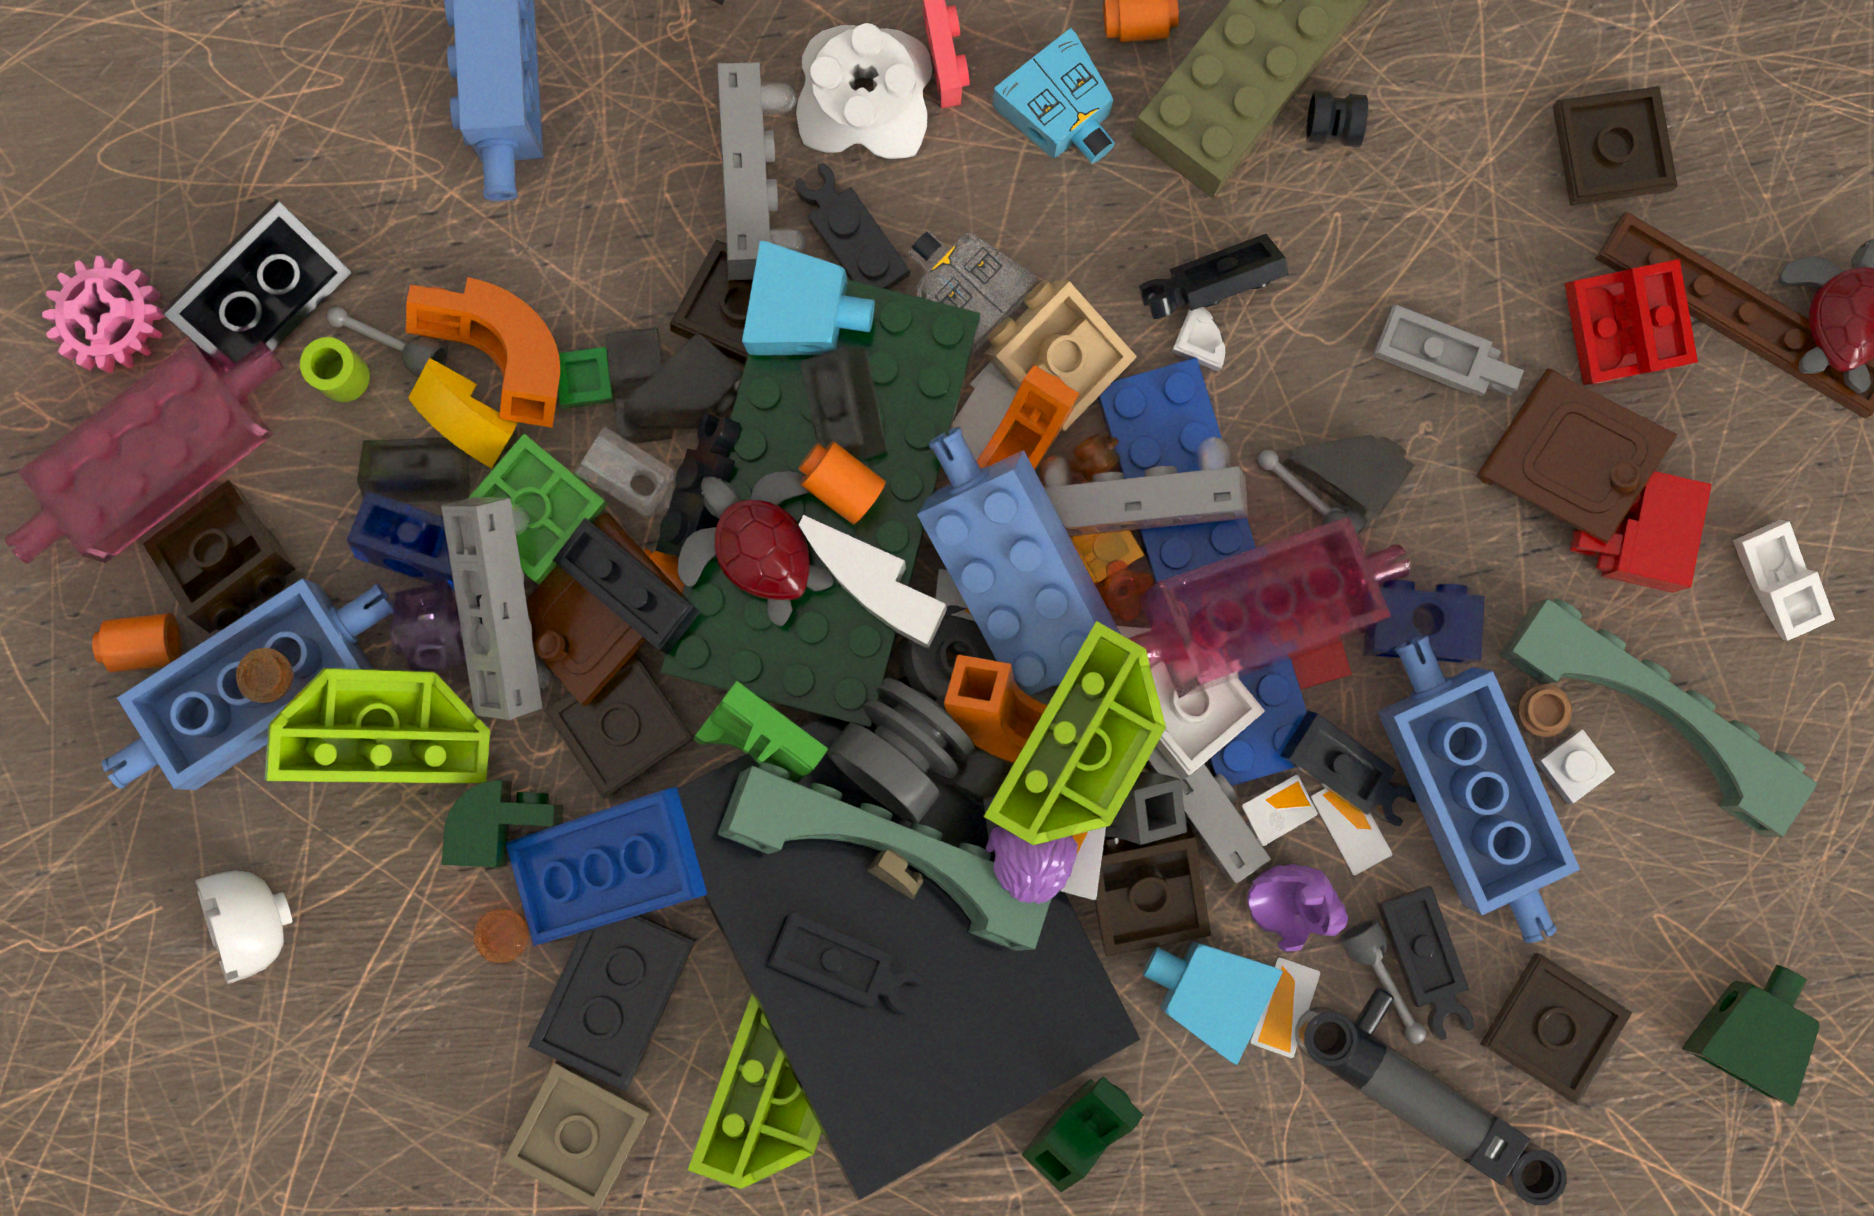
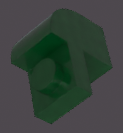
(481, 820)
(1081, 1132)

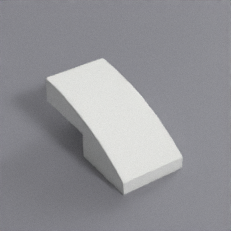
(1781, 581)

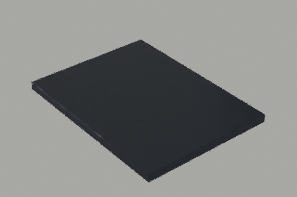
(985, 1025)

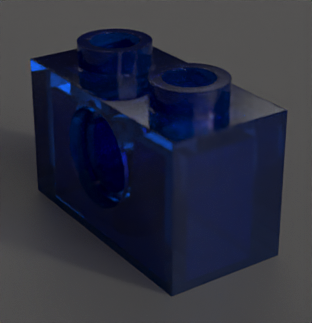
(401, 539)
(1456, 617)

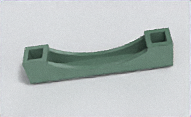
(1757, 785)
(774, 810)

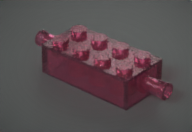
(145, 453)
(1266, 605)

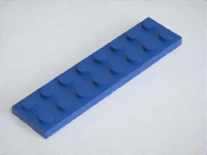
(1161, 423)

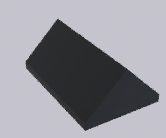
(257, 287)

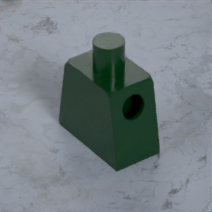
(1759, 1035)

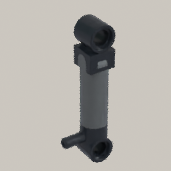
(1428, 1102)

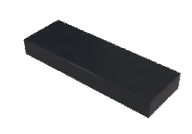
(626, 586)

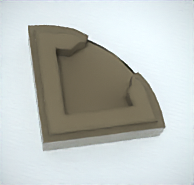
(893, 870)

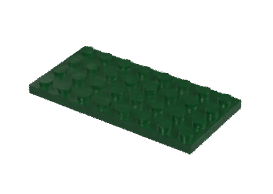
(831, 647)

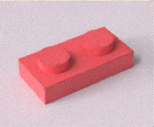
(949, 69)

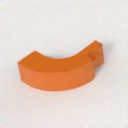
(503, 330)
(1032, 419)
(991, 706)

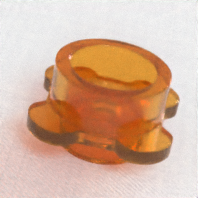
(1095, 456)
(1119, 575)

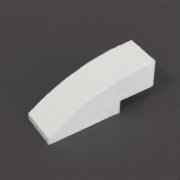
(874, 582)

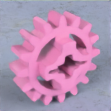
(90, 296)

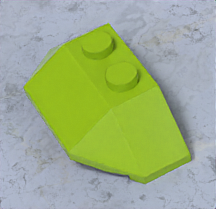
(377, 730)
(1084, 744)
(757, 1113)

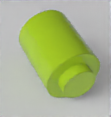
(334, 369)

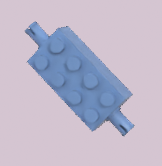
(496, 86)
(1012, 563)
(192, 709)
(1478, 789)

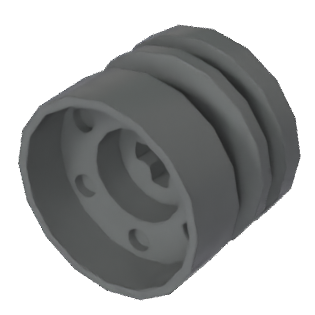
(908, 740)

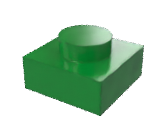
(584, 378)

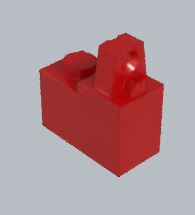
(1657, 537)

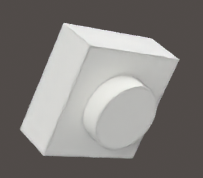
(1575, 766)

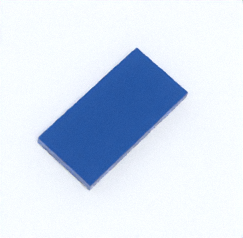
(606, 867)

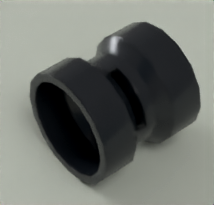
(1337, 118)

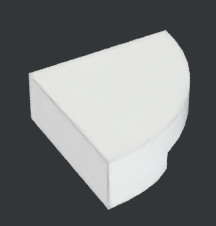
(1201, 339)

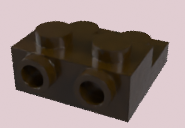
(219, 558)
(1150, 894)

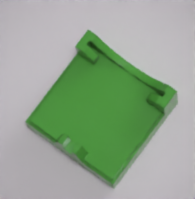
(550, 495)
(762, 732)

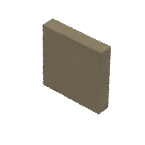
(577, 1135)

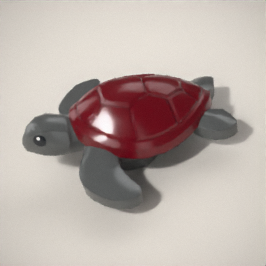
(1838, 314)
(755, 543)

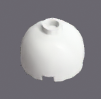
(243, 921)

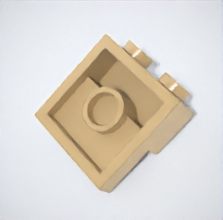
(1063, 339)

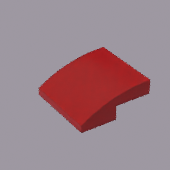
(1631, 322)

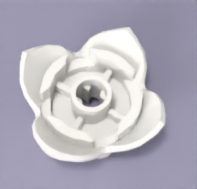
(886, 120)

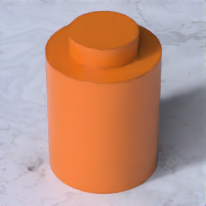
(840, 481)
(138, 642)

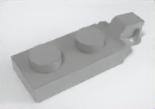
(1444, 354)

